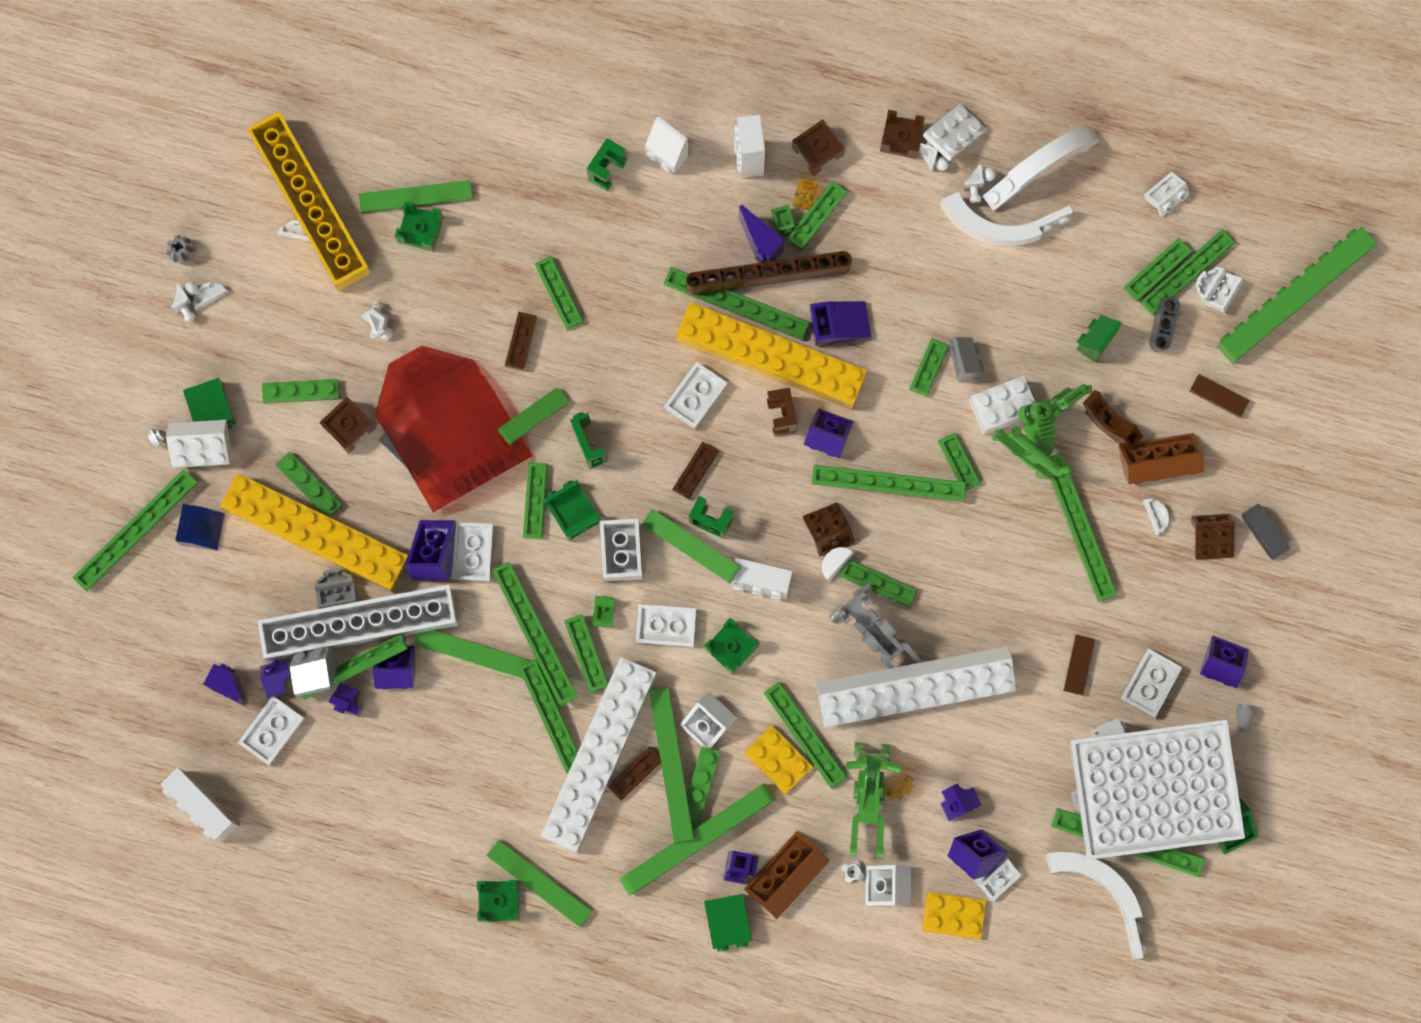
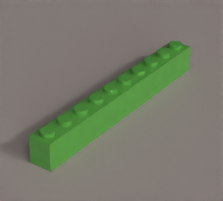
(1294, 297)

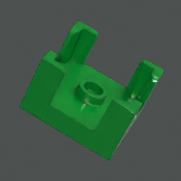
(607, 153)
(419, 227)
(708, 523)
(731, 646)
(498, 901)

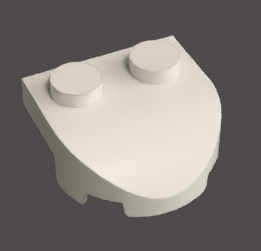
(1218, 288)

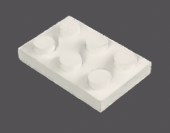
(954, 132)
(695, 395)
(472, 552)
(665, 625)
(1151, 683)
(271, 730)

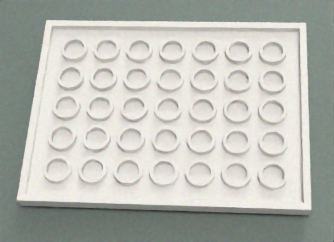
(1157, 789)

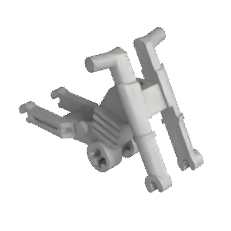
(877, 633)

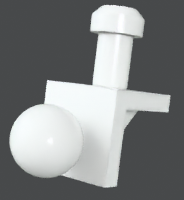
(929, 154)
(976, 182)
(182, 301)
(378, 322)

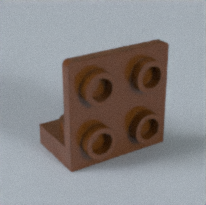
(829, 528)
(1213, 536)

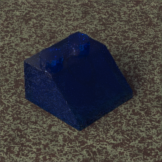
(199, 527)

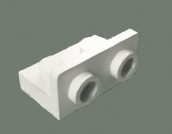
(1167, 193)
(998, 879)

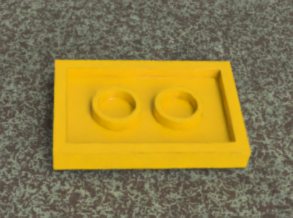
(778, 759)
(953, 915)

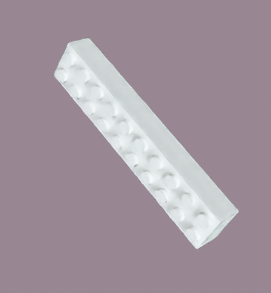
(358, 622)
(915, 686)
(598, 755)

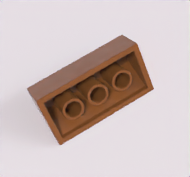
(1162, 459)
(787, 875)

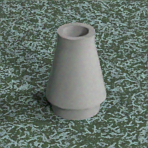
(1244, 717)

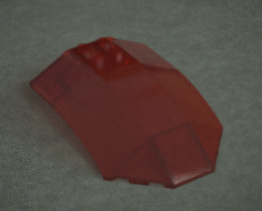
(445, 424)

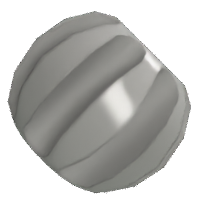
(177, 244)

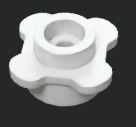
(156, 437)
(856, 868)

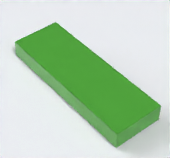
(929, 367)
(959, 461)

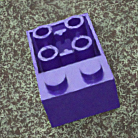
(839, 322)

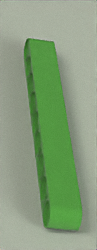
(702, 835)

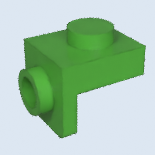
(783, 219)
(603, 611)

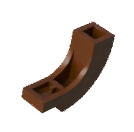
(1110, 422)

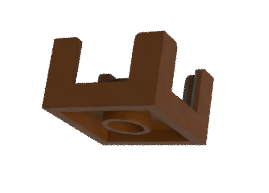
(902, 135)
(818, 146)
(787, 423)
(347, 424)

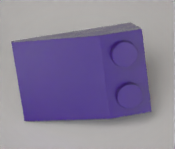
(763, 241)
(432, 550)

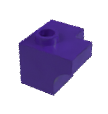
(273, 677)
(345, 700)
(959, 801)
(738, 866)

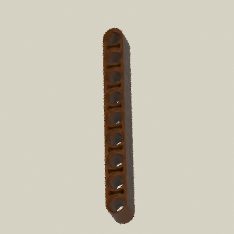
(761, 278)

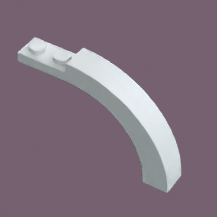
(1039, 162)
(997, 234)
(1113, 882)

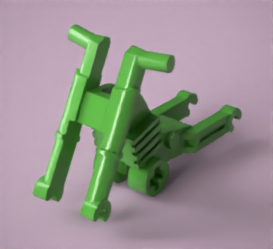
(1039, 439)
(869, 791)

